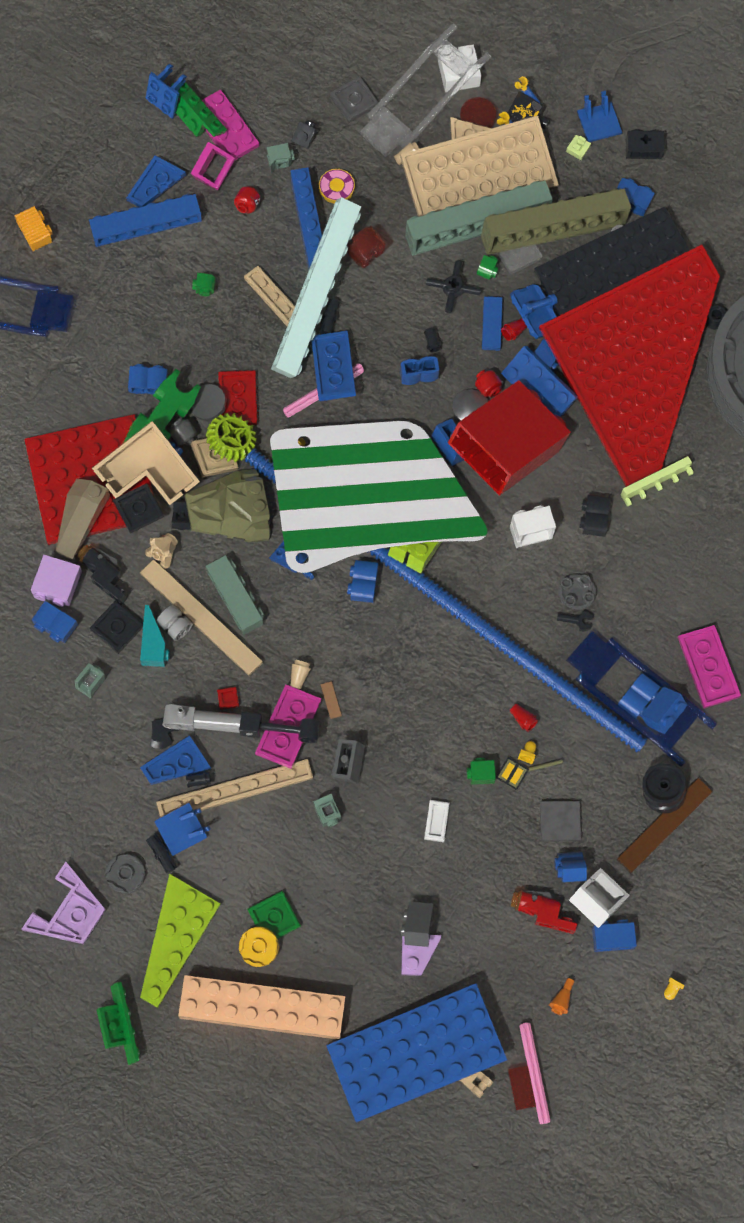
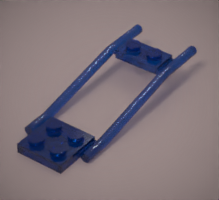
(50, 309)
(593, 661)

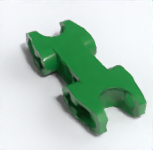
(171, 402)

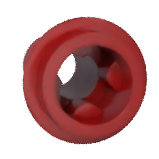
(513, 329)
(524, 718)

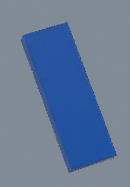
(492, 323)

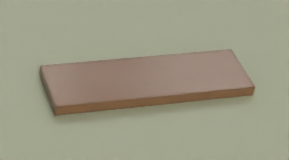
(331, 700)

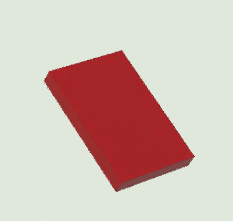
(240, 394)

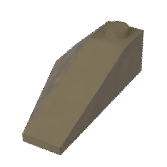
(81, 511)

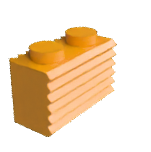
(34, 230)

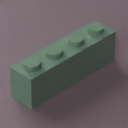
(234, 595)

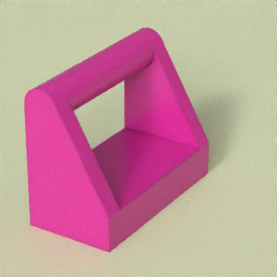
(204, 161)

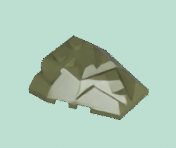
(231, 507)

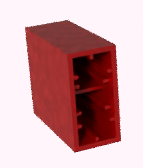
(509, 437)

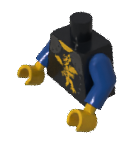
(524, 106)

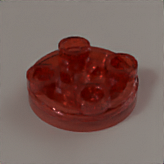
(479, 112)

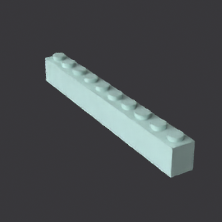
(316, 287)

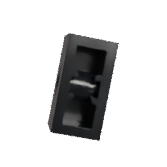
(651, 149)

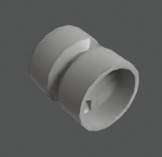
(174, 622)

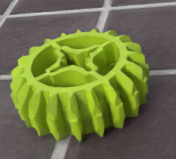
(230, 443)

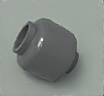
(182, 432)

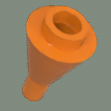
(561, 1001)

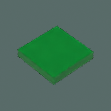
(275, 915)

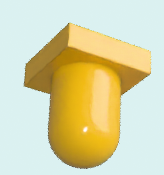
(527, 754)
(672, 989)

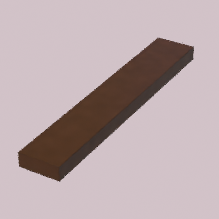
(663, 827)

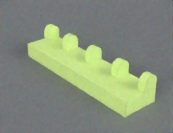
(655, 480)

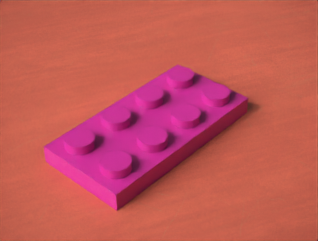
(238, 137)
(709, 666)
(290, 710)

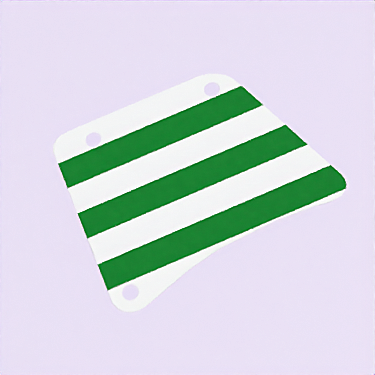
(365, 492)

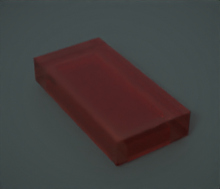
(521, 1088)

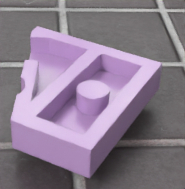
(417, 957)

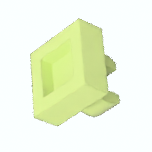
(578, 147)

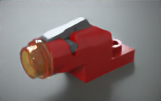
(545, 908)

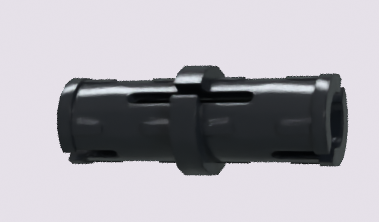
(329, 316)
(161, 854)

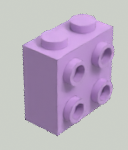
(56, 581)

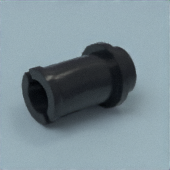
(432, 341)
(200, 779)

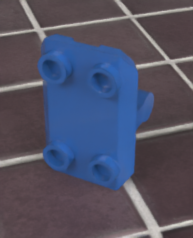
(534, 307)

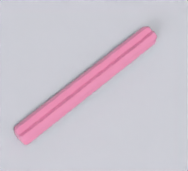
(312, 396)
(535, 1074)

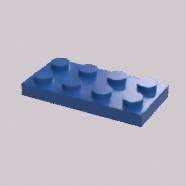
(333, 366)
(541, 379)

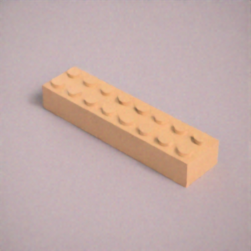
(261, 1007)

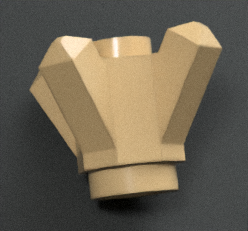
(162, 549)

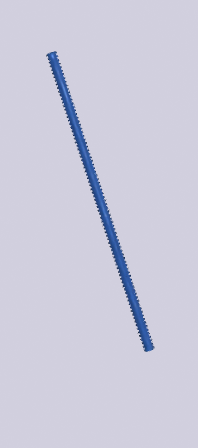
(490, 633)

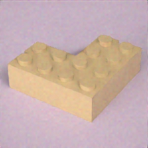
(146, 455)

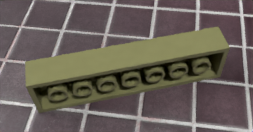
(555, 221)

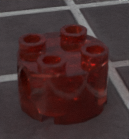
(366, 246)

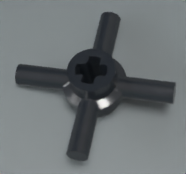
(453, 280)

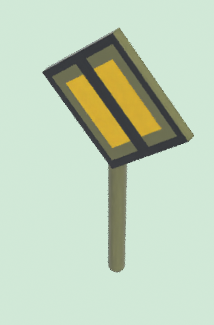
(513, 773)

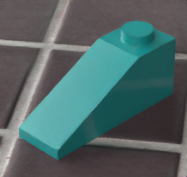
(153, 646)

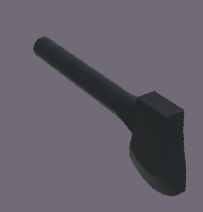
(160, 737)

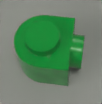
(487, 267)
(204, 284)

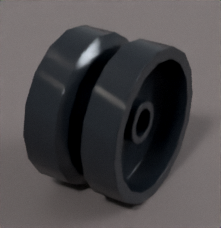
(664, 788)

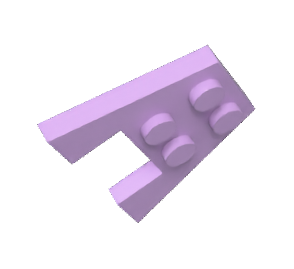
(76, 914)

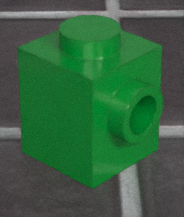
(481, 771)

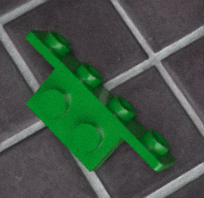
(197, 114)
(116, 1024)

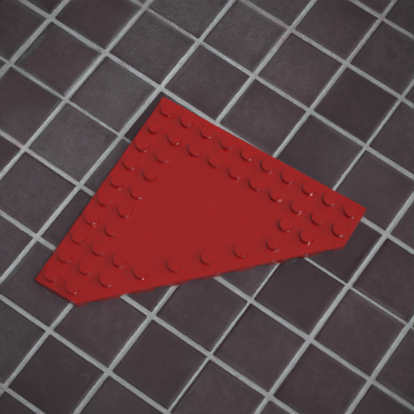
(634, 356)

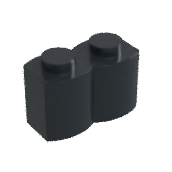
(595, 515)

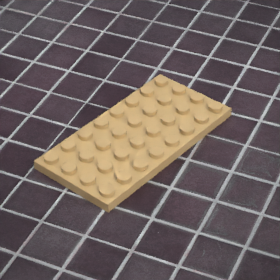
(478, 166)

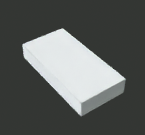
(436, 821)

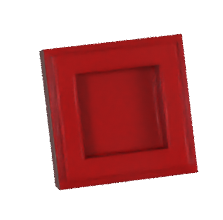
(227, 698)

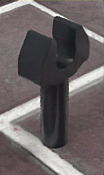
(577, 620)

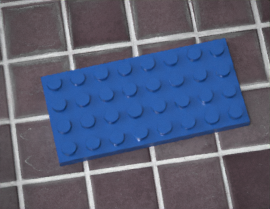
(416, 1053)

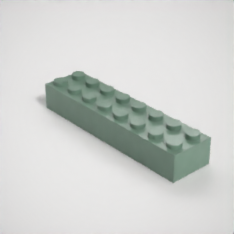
(467, 219)

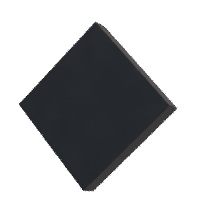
(138, 508)
(116, 627)

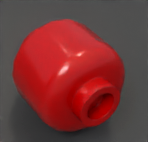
(247, 199)
(488, 383)

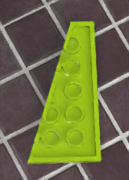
(179, 928)

